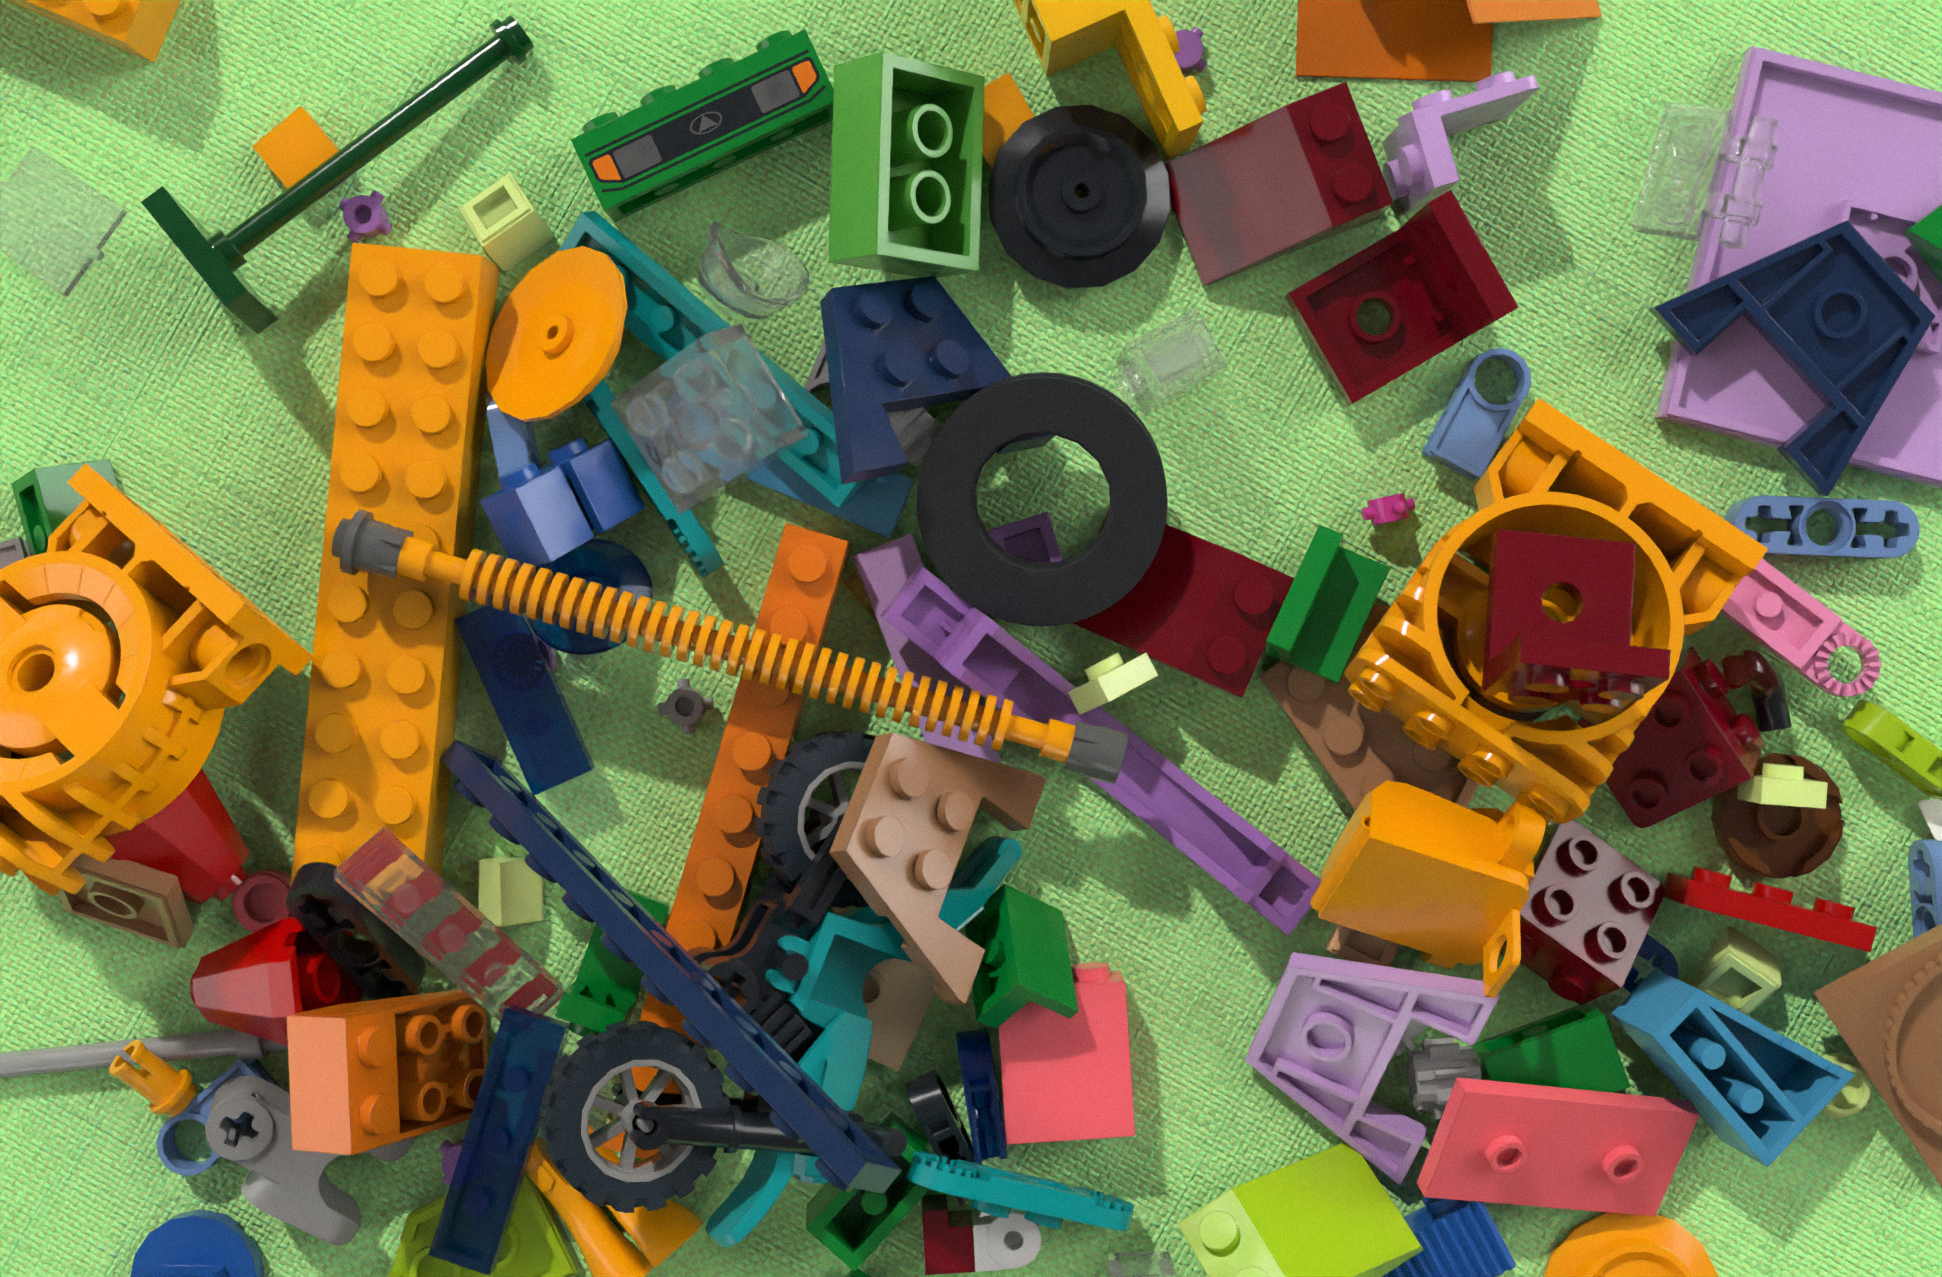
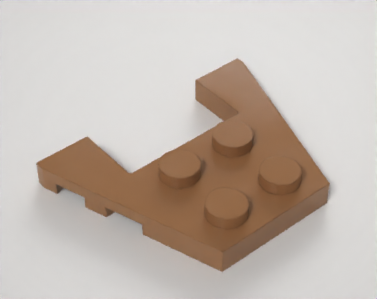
(907, 838)

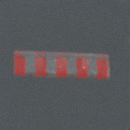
(445, 927)

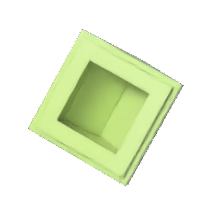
(509, 891)

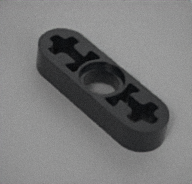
(325, 909)

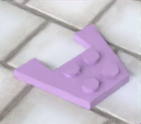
(1336, 1033)

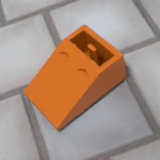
(384, 1070)

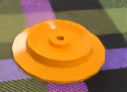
(556, 334)
(1629, 1248)

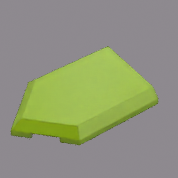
(532, 1247)

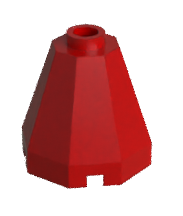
(191, 841)
(268, 977)

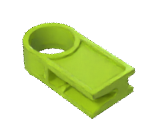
(1896, 746)

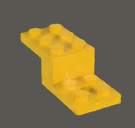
(1078, 29)

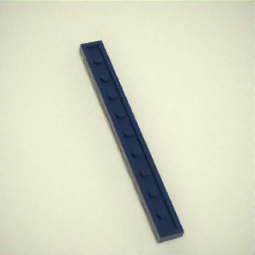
(673, 976)

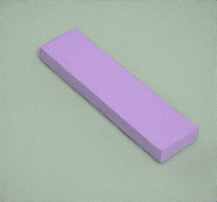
(883, 575)

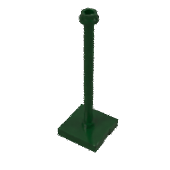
(222, 255)

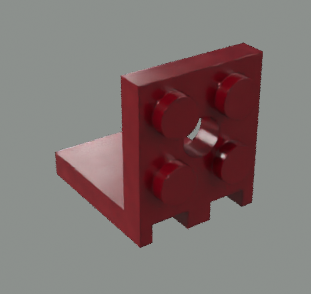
(1430, 281)
(1571, 660)

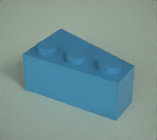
(1736, 1072)

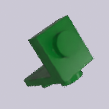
(605, 984)

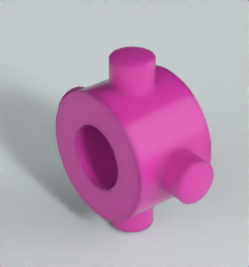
(1388, 509)

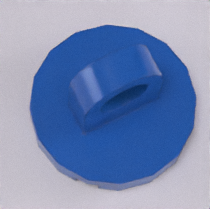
(198, 1246)

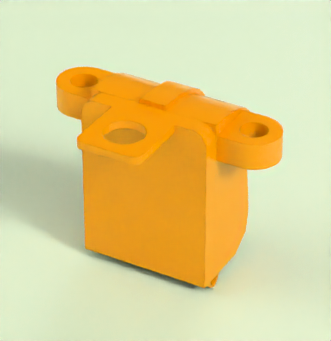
(1434, 877)

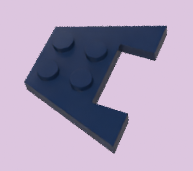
(1832, 318)
(894, 352)

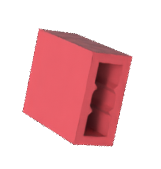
(1069, 1074)

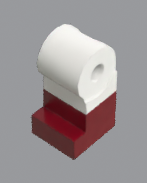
(975, 1240)

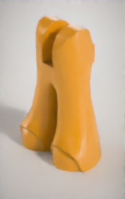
(599, 1240)

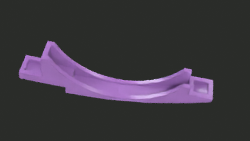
(1147, 784)

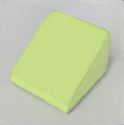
(506, 223)
(1738, 972)

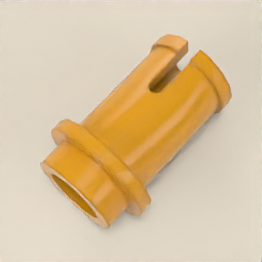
(156, 1080)

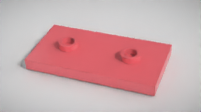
(1556, 1147)

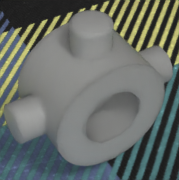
(686, 706)

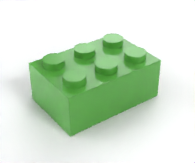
(906, 167)

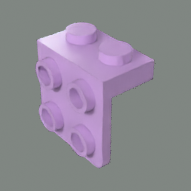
(1418, 148)

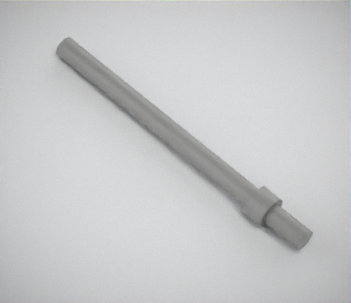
(166, 1047)

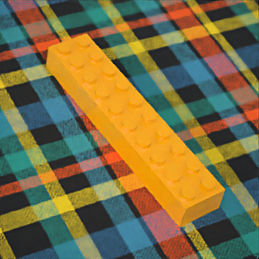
(384, 644)

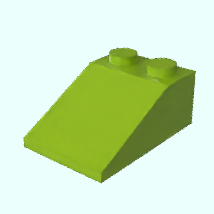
(1303, 1222)

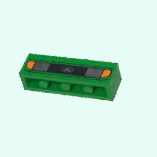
(706, 124)

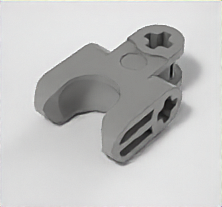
(281, 1179)

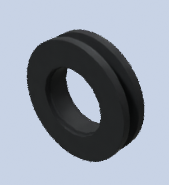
(1014, 586)

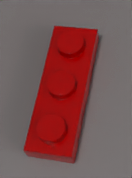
(1770, 907)

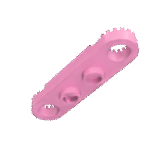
(1799, 629)

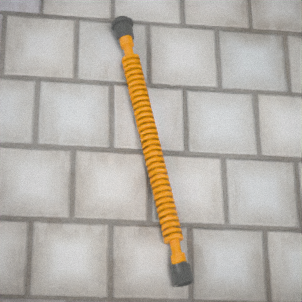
(393, 551)

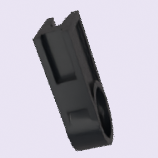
(940, 1119)

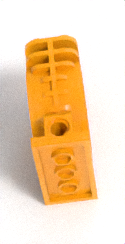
(1682, 579)
(179, 657)

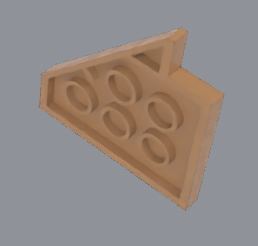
(1363, 745)

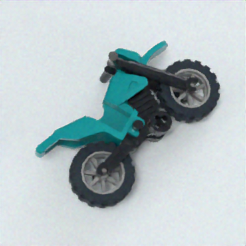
(795, 976)

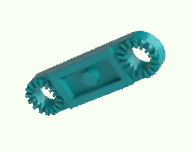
(683, 526)
(999, 1190)

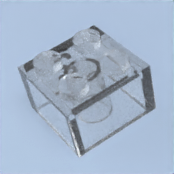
(709, 417)

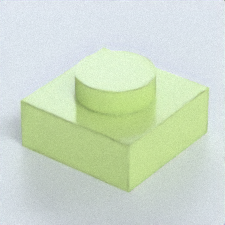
(1110, 680)
(1784, 787)

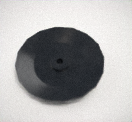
(1071, 237)

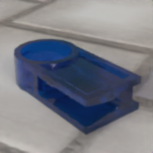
(981, 1094)

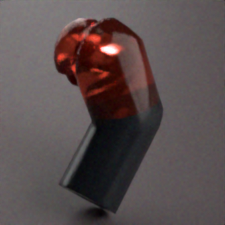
(1765, 685)

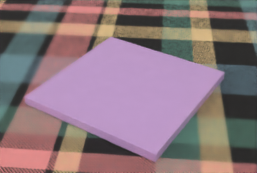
(1844, 153)

